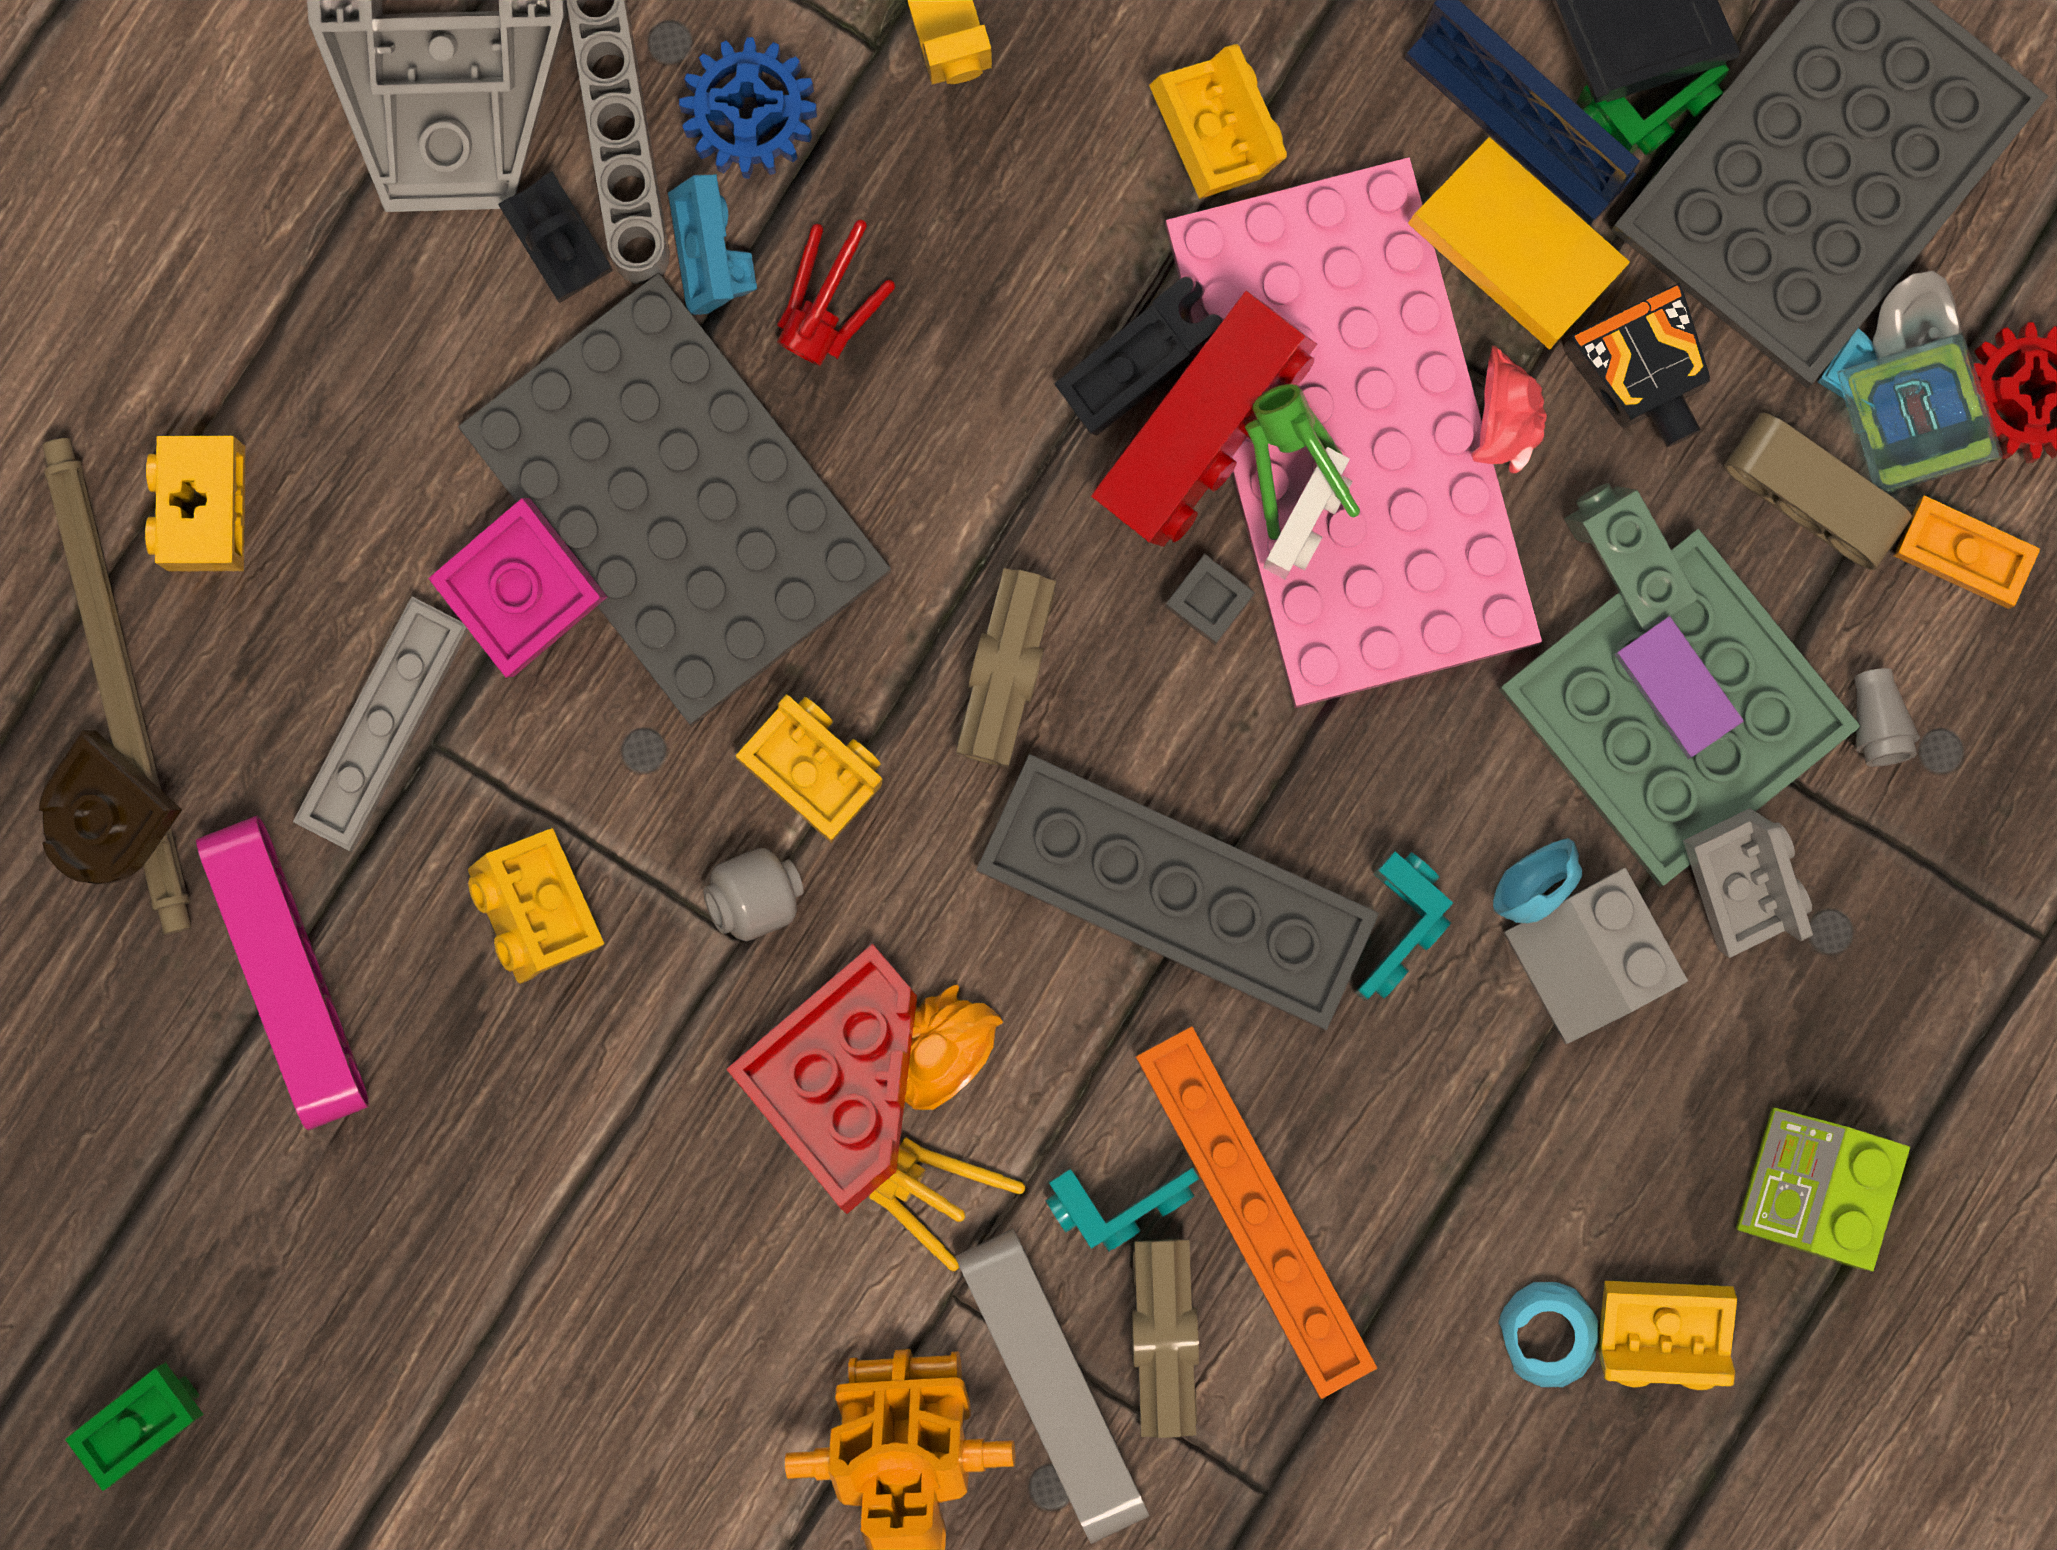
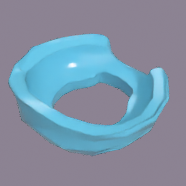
(1522, 885)
(1564, 1300)

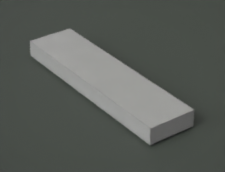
(381, 724)

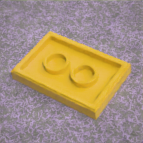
(1518, 242)

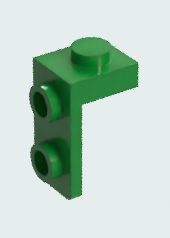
(1633, 132)

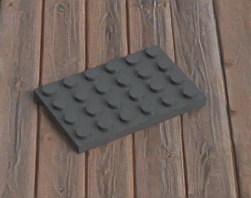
(1828, 171)
(677, 498)

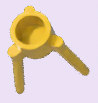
(907, 1182)

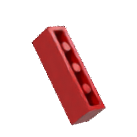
(1203, 421)

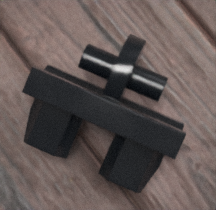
(555, 237)

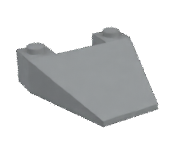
(441, 96)

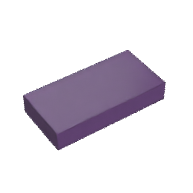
(1679, 687)

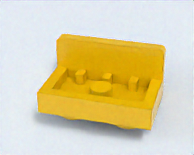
(1219, 122)
(811, 766)
(1667, 1334)

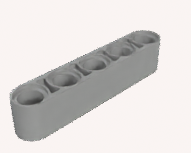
(625, 157)
(1052, 1386)

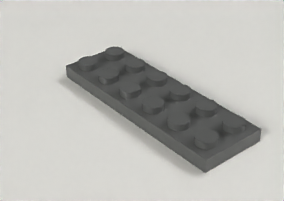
(1177, 892)

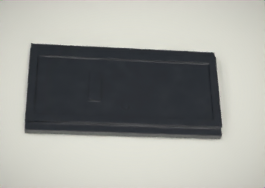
(1644, 42)

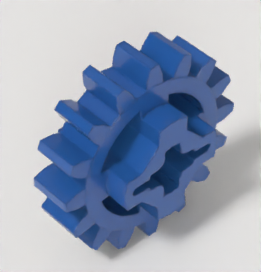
(724, 104)

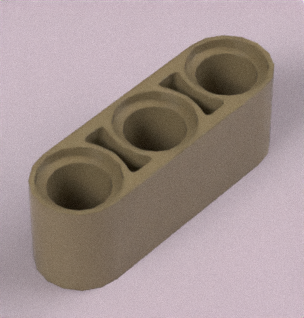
(1818, 491)

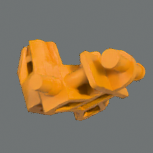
(901, 1448)

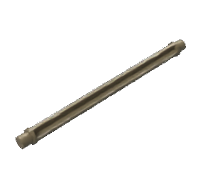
(111, 662)

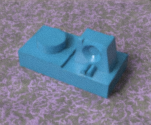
(707, 269)

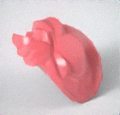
(1512, 414)

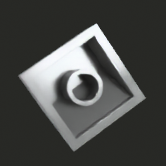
(1596, 957)

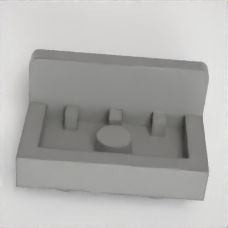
(1748, 882)

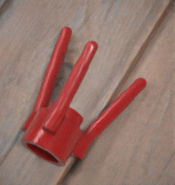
(811, 330)

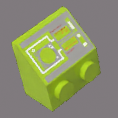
(1823, 1188)

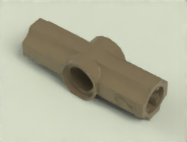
(1006, 667)
(1165, 1338)

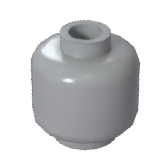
(753, 894)

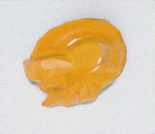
(947, 1047)

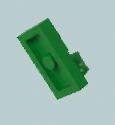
(135, 1425)

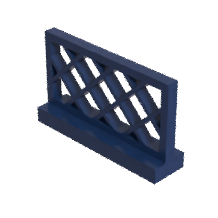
(1521, 109)

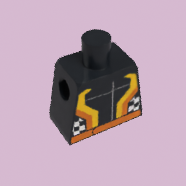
(1645, 364)

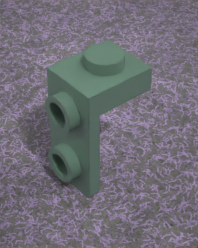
(1632, 553)

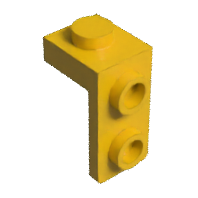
(951, 39)

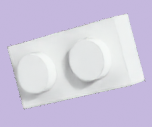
(1297, 540)

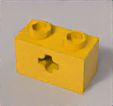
(216, 533)

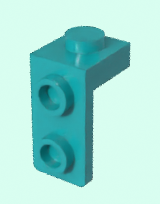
(1414, 884)
(1074, 1208)

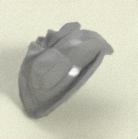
(1916, 314)

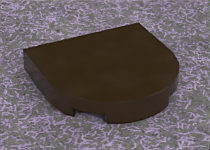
(102, 813)

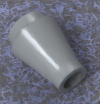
(1886, 727)

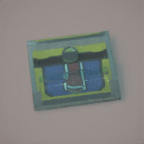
(1920, 414)

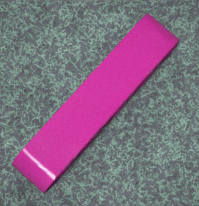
(282, 973)

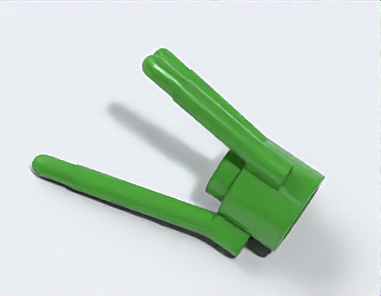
(1290, 425)

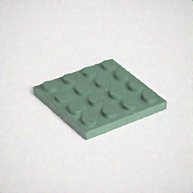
(1622, 753)

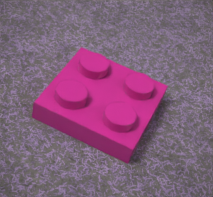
(517, 587)

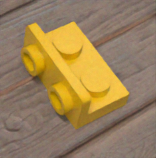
(533, 905)

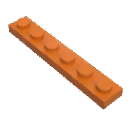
(1256, 1212)

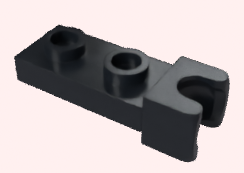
(1138, 357)

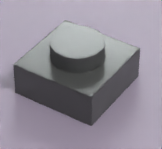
(1209, 599)

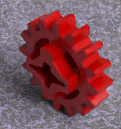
(2030, 365)

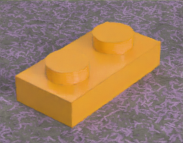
(1966, 552)

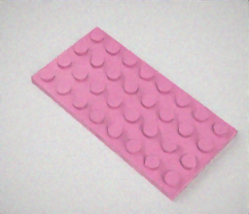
(1431, 557)

